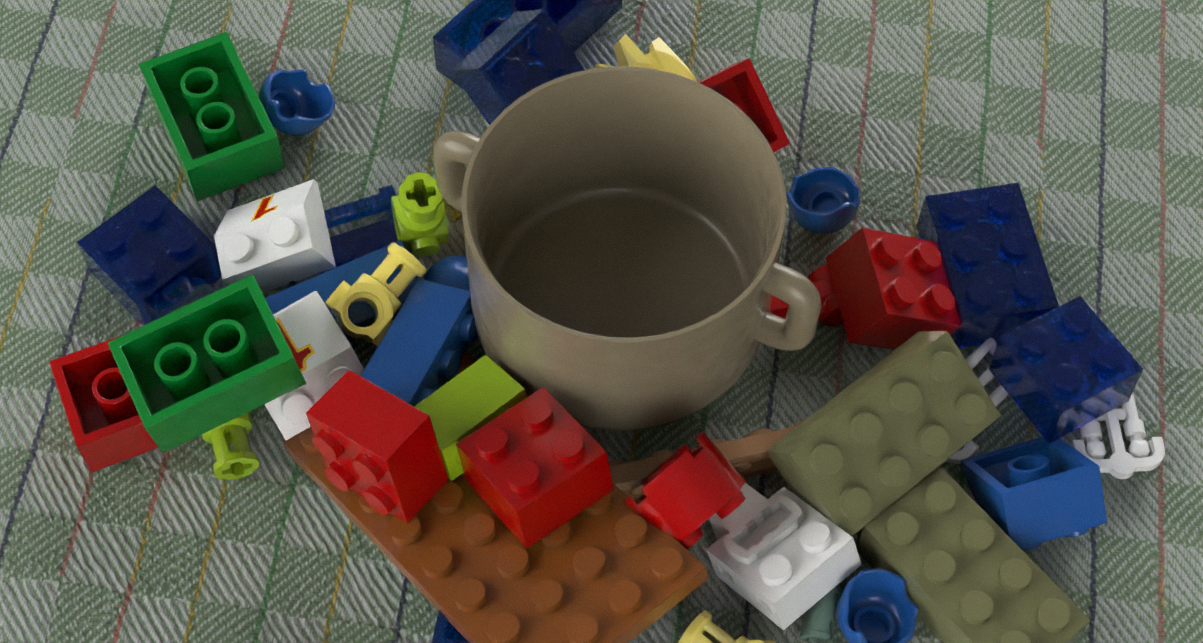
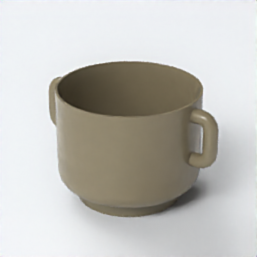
(625, 244)

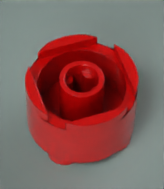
(689, 491)

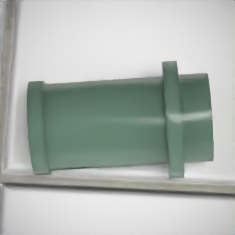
(820, 619)

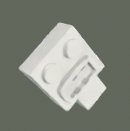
(780, 554)

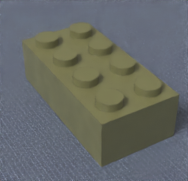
(885, 431)
(966, 570)

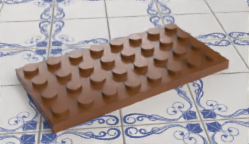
(582, 583)

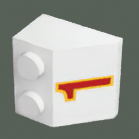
(276, 238)
(321, 356)

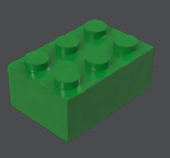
(212, 116)
(206, 364)

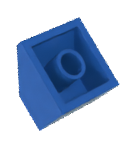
(1037, 491)

